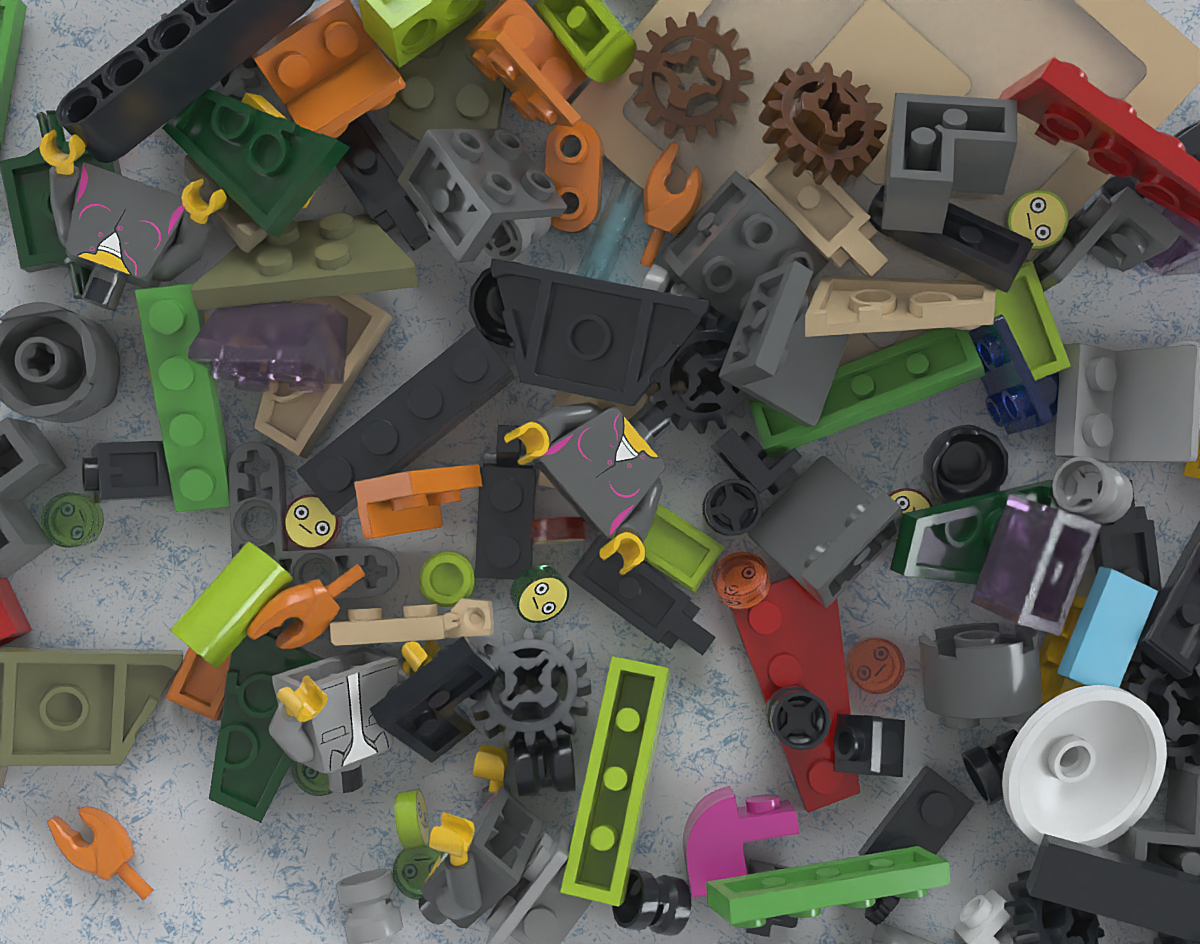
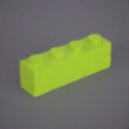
(616, 781)

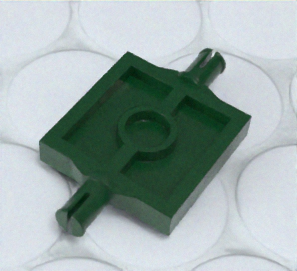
(30, 208)

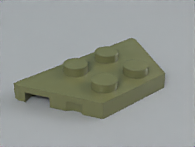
(447, 88)
(306, 262)
(78, 703)

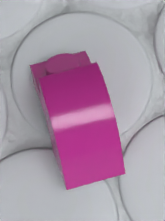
(718, 829)

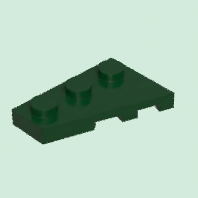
(255, 156)
(955, 537)
(247, 758)

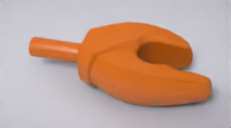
(665, 210)
(310, 603)
(107, 853)

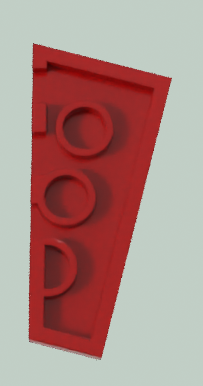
(1109, 129)
(801, 644)

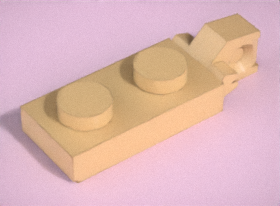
(822, 213)
(419, 623)

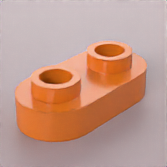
(576, 175)

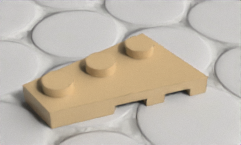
(897, 304)
(301, 417)

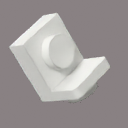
(983, 920)

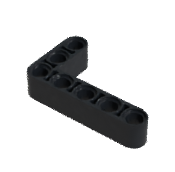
(169, 70)

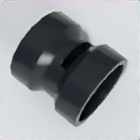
(740, 505)
(804, 725)
(987, 765)
(532, 770)
(654, 903)

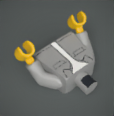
(327, 711)

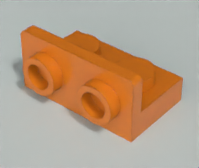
(411, 499)

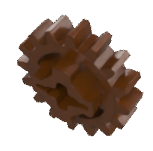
(702, 54)
(822, 123)

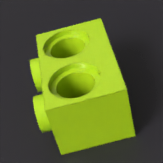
(412, 26)

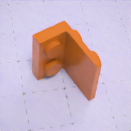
(529, 61)
(328, 69)

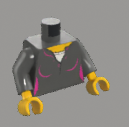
(123, 225)
(602, 469)
(479, 855)

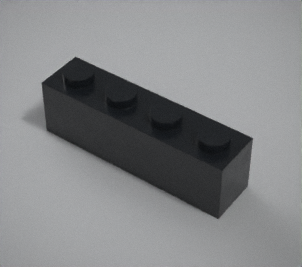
(408, 421)

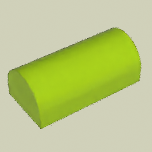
(590, 36)
(230, 603)

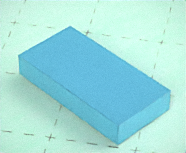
(1107, 630)

